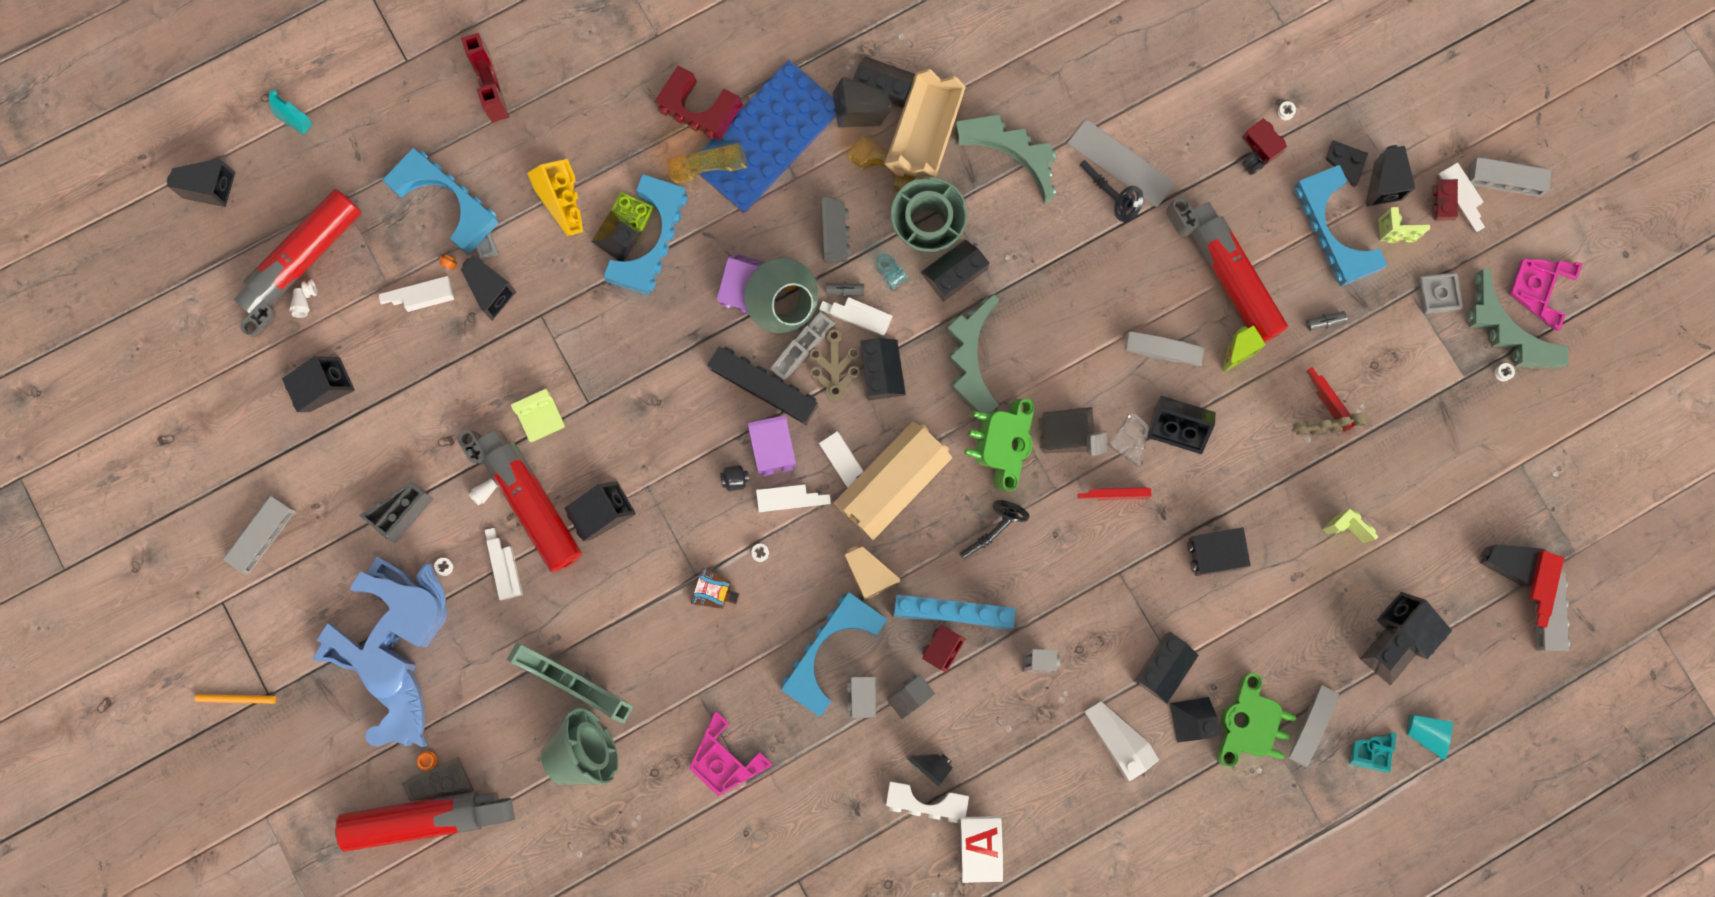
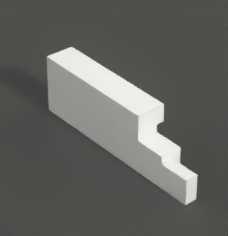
(1467, 196)
(420, 294)
(859, 315)
(842, 458)
(788, 497)
(503, 567)

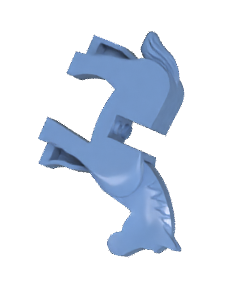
(415, 616)

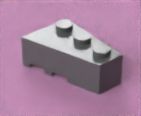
(398, 512)
(911, 696)

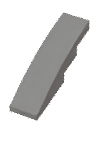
(800, 347)
(1164, 348)
(1097, 443)
(1314, 726)

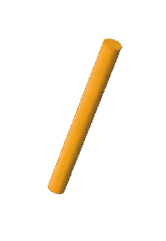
(235, 698)

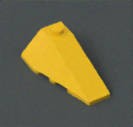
(555, 188)

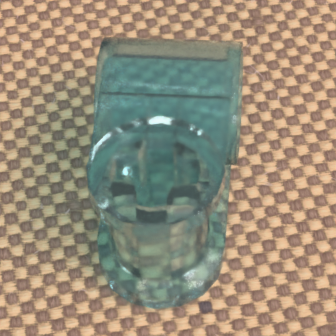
(894, 274)

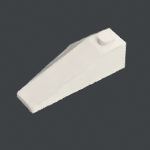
(1126, 747)

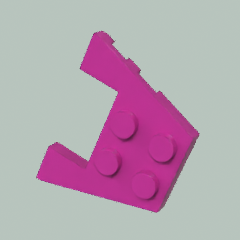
(1535, 284)
(718, 766)

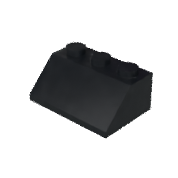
(886, 79)
(955, 269)
(882, 368)
(1181, 424)
(1166, 667)

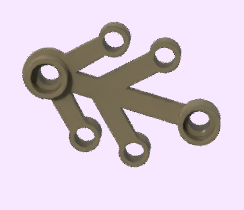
(835, 367)
(1302, 428)

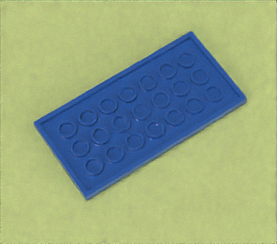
(773, 133)

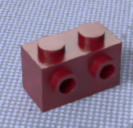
(1265, 141)
(1446, 199)
(943, 648)

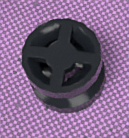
(1253, 164)

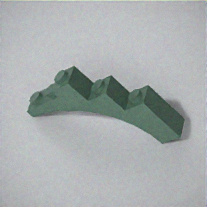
(991, 132)
(1506, 333)
(964, 358)
(571, 682)

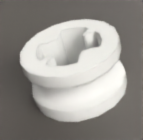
(1292, 109)
(309, 288)
(1499, 375)
(754, 554)
(439, 562)

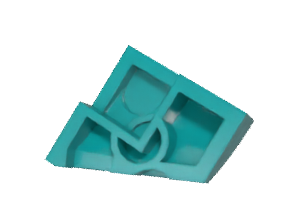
(288, 113)
(1431, 733)
(1374, 753)

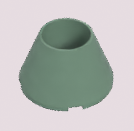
(931, 195)
(766, 284)
(580, 751)

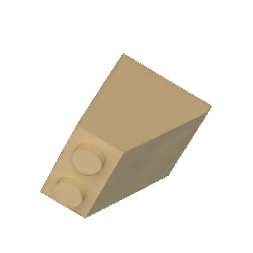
(869, 573)

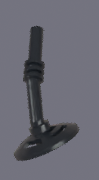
(1123, 201)
(1008, 515)

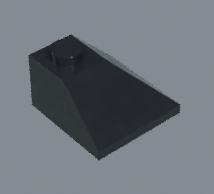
(616, 236)
(1194, 720)
(933, 766)

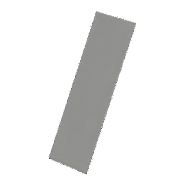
(1121, 162)

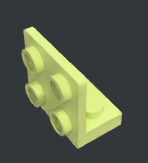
(1392, 232)
(538, 415)
(1351, 520)

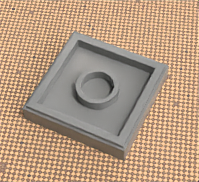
(1440, 293)

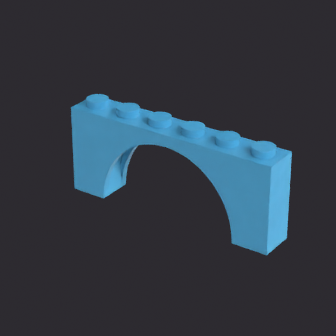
(417, 171)
(1346, 262)
(641, 273)
(935, 609)
(849, 615)

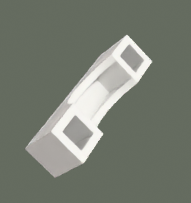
(951, 806)

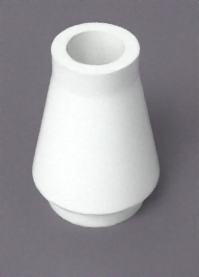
(299, 305)
(482, 492)

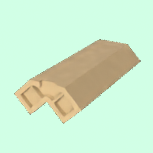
(925, 125)
(893, 479)

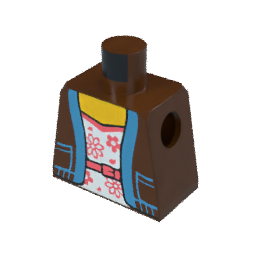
(713, 591)

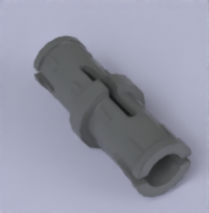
(845, 289)
(1326, 320)

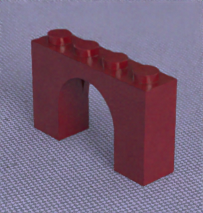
(489, 91)
(711, 122)

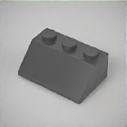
(835, 230)

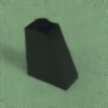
(1512, 562)

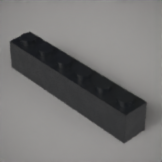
(763, 386)

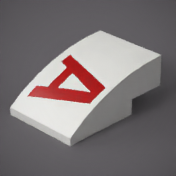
(981, 849)

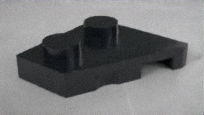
(1349, 158)

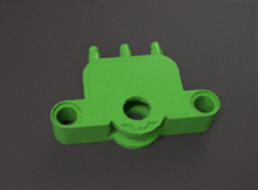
(996, 438)
(1260, 724)

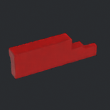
(1329, 398)
(1116, 493)
(1545, 585)

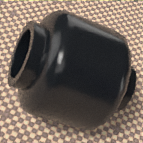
(734, 478)

